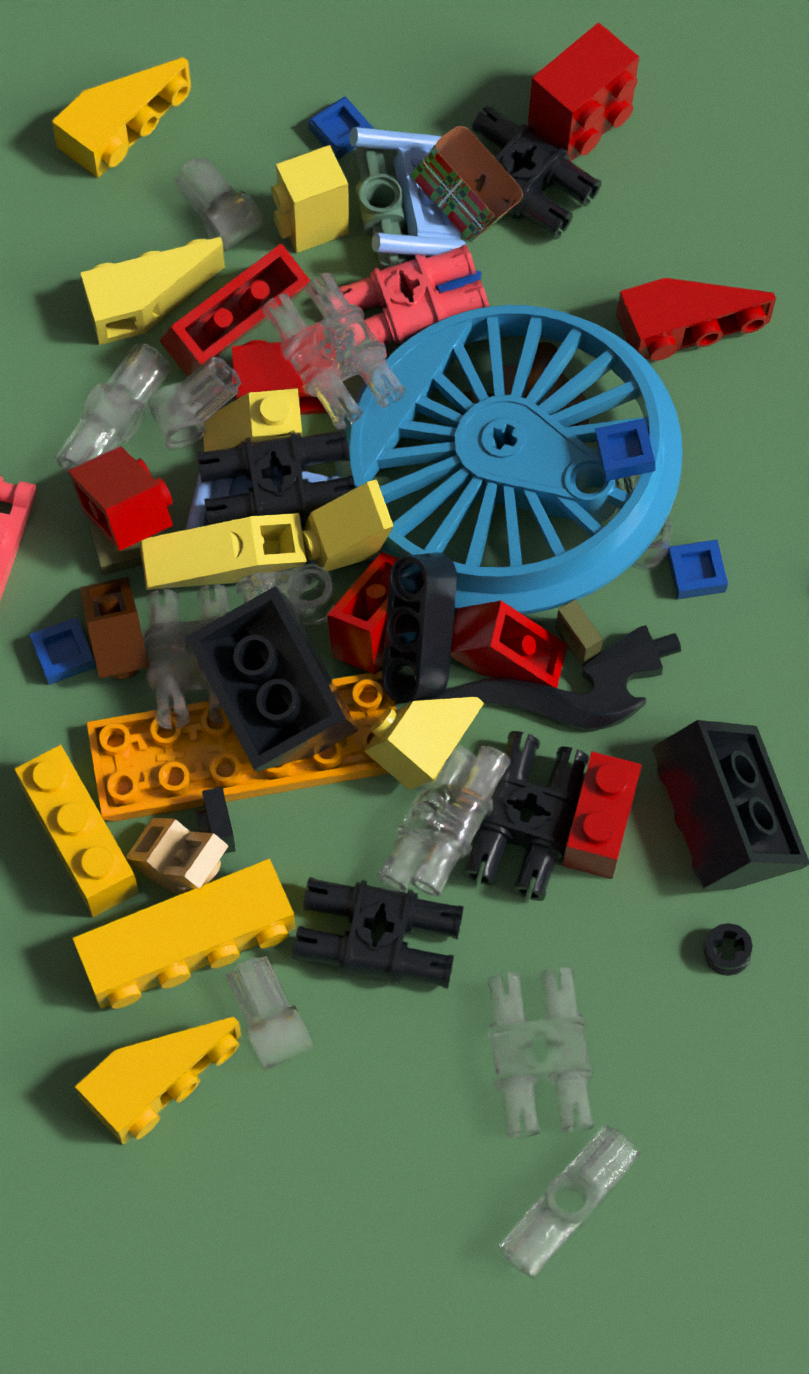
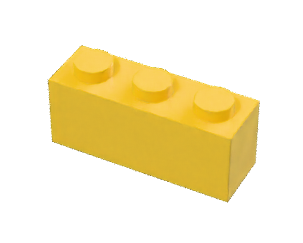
(77, 831)

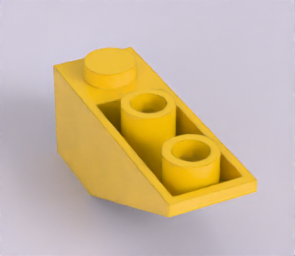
(114, 115)
(146, 1076)

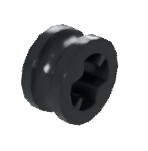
(741, 958)

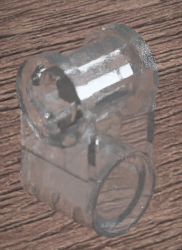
(292, 584)

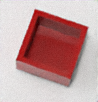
(584, 92)

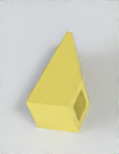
(142, 291)
(223, 551)

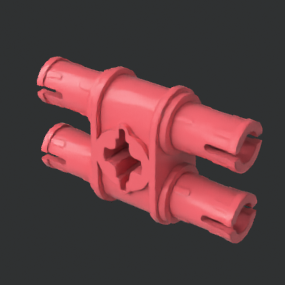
(418, 281)

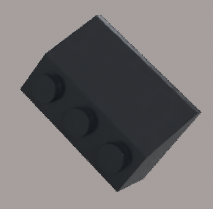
(271, 682)
(729, 804)

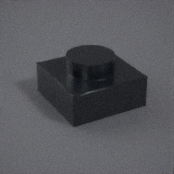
(216, 817)

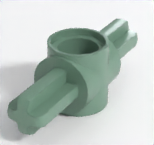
(379, 188)

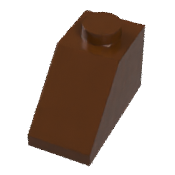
(114, 628)

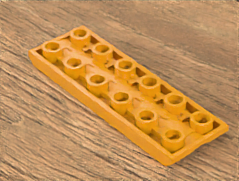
(165, 770)

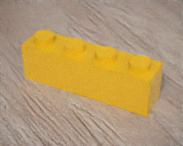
(185, 935)

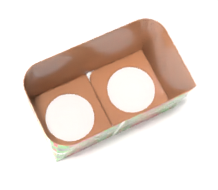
(449, 181)

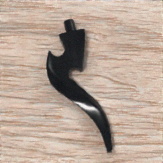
(609, 673)

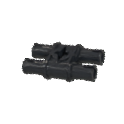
(535, 168)
(256, 462)
(545, 832)
(391, 956)

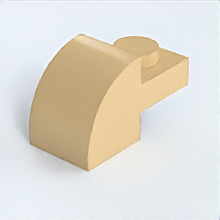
(176, 856)

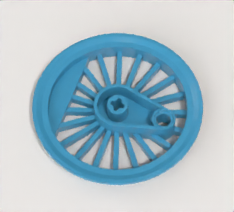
(519, 453)

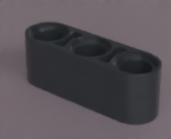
(412, 604)

